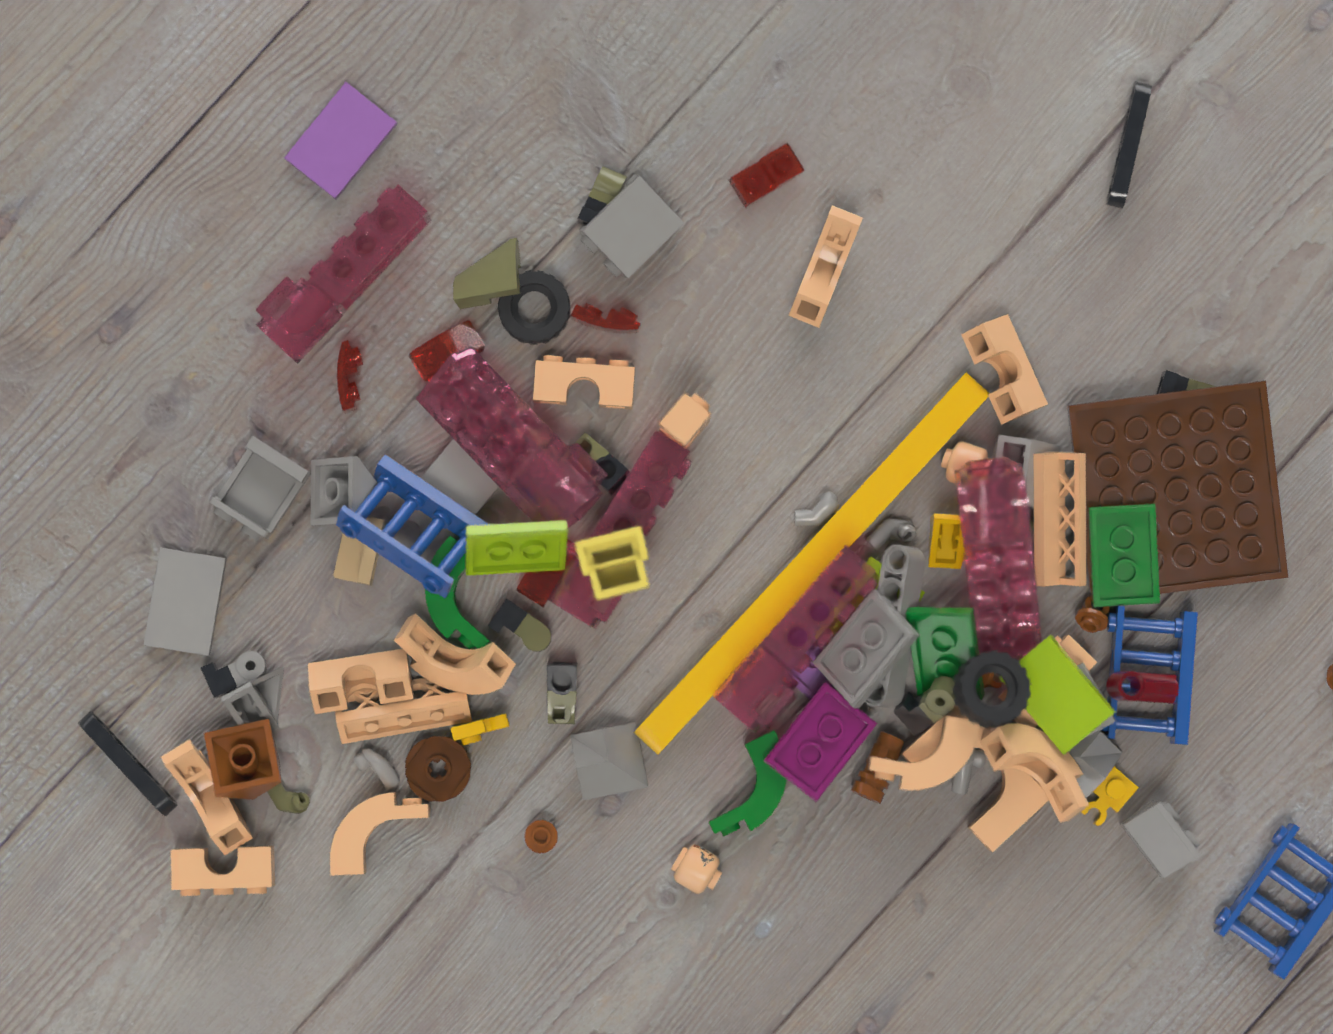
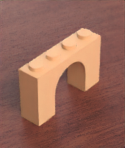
(1018, 798)

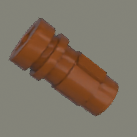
(872, 788)

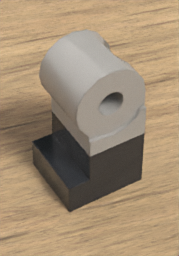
(229, 678)

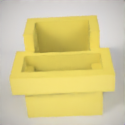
(614, 562)

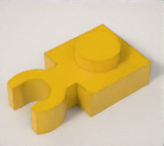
(472, 731)
(1111, 793)

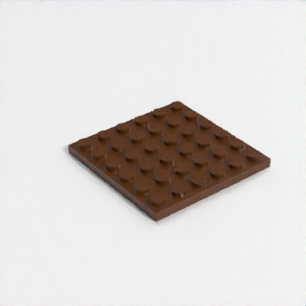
(1205, 468)

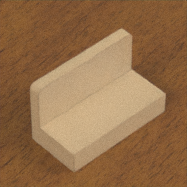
(356, 560)

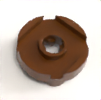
(418, 769)

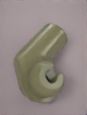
(289, 801)

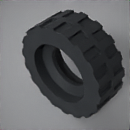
(552, 325)
(967, 697)

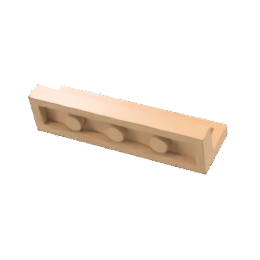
(1053, 518)
(401, 717)

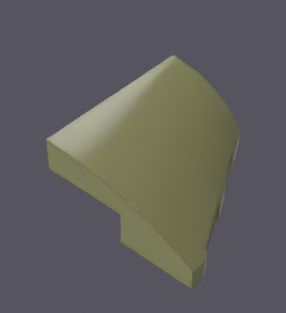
(489, 277)

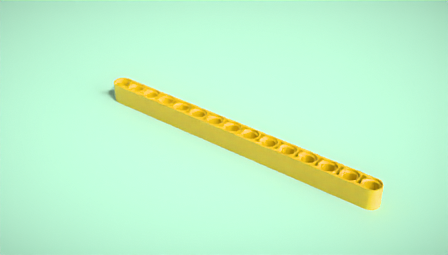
(805, 568)

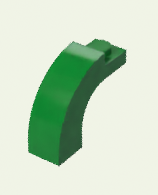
(445, 610)
(766, 793)

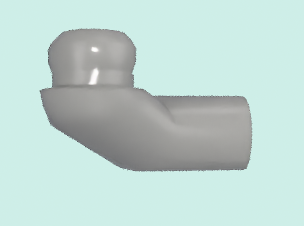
(380, 765)

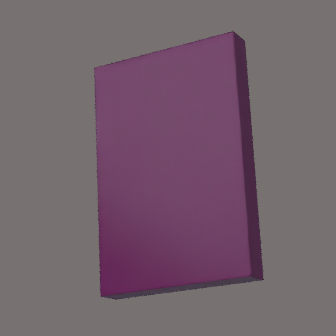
(820, 742)

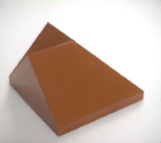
(243, 760)

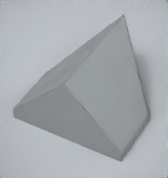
(257, 699)

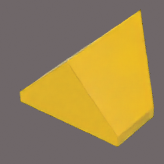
(945, 542)

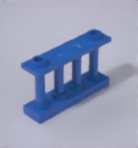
(417, 496)
(1179, 661)
(1301, 931)

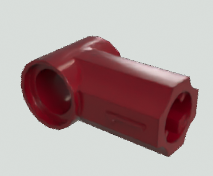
(1144, 687)

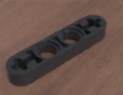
(1129, 145)
(128, 763)

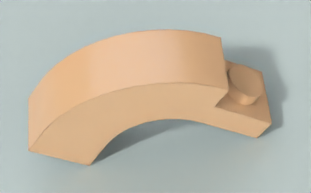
(825, 266)
(451, 666)
(1034, 753)
(949, 757)
(218, 814)
(351, 837)

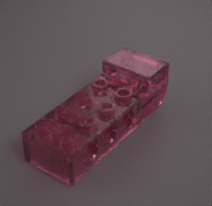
(324, 296)
(511, 441)
(999, 555)
(573, 590)
(775, 659)

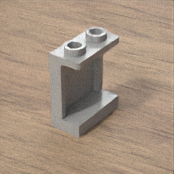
(630, 228)
(260, 489)

